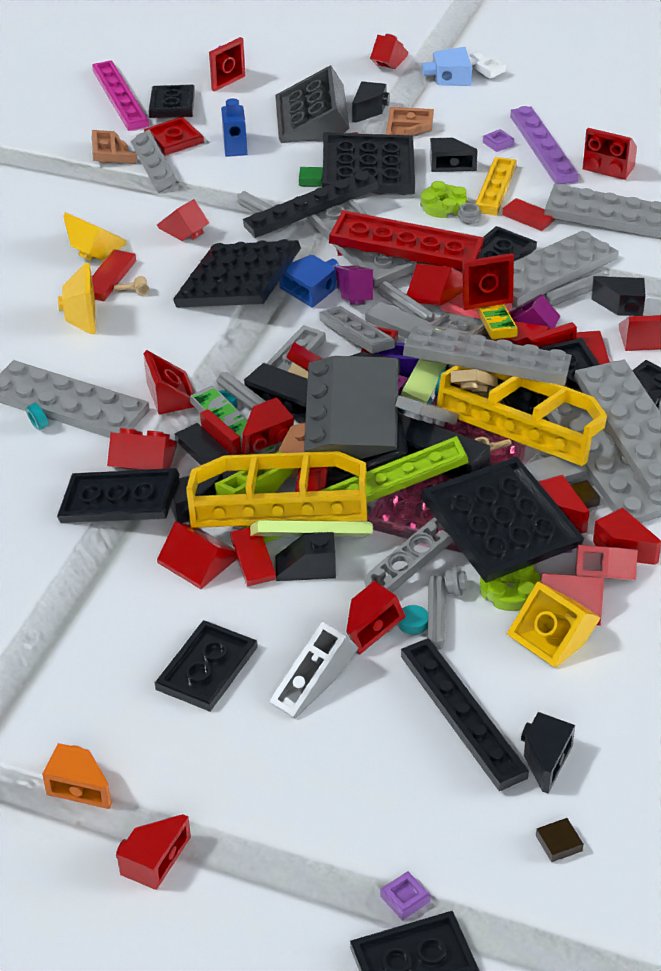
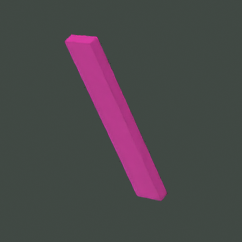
(120, 95)

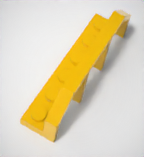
(522, 426)
(286, 506)

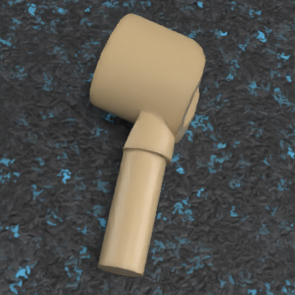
(139, 285)
(496, 445)

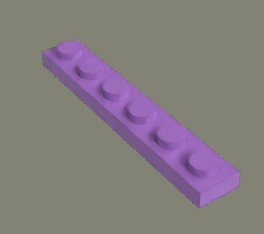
(544, 145)

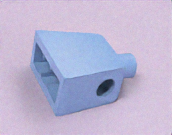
(450, 67)

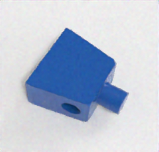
(234, 124)
(310, 279)

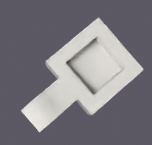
(489, 66)

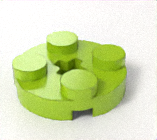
(442, 199)
(507, 597)

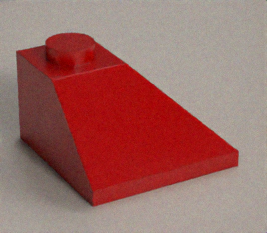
(227, 64)
(487, 281)

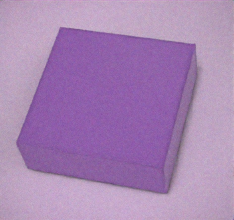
(498, 140)
(405, 895)

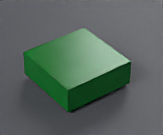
(310, 176)

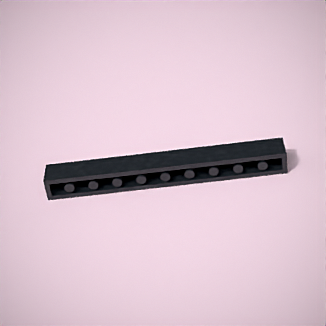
(292, 391)

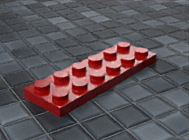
(405, 240)

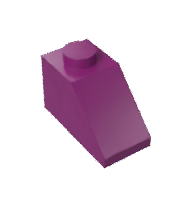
(355, 283)
(537, 312)

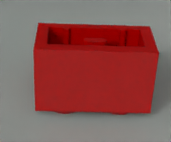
(609, 153)
(140, 452)

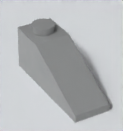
(314, 670)

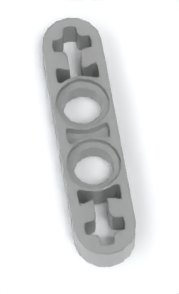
(407, 554)

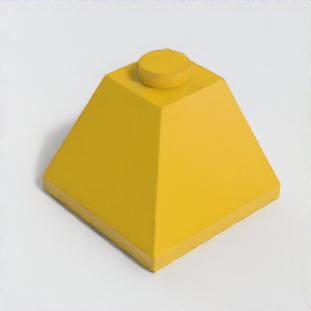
(91, 239)
(79, 300)
(552, 624)

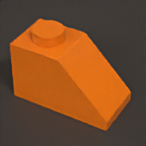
(76, 777)

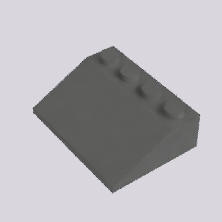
(312, 108)
(352, 405)

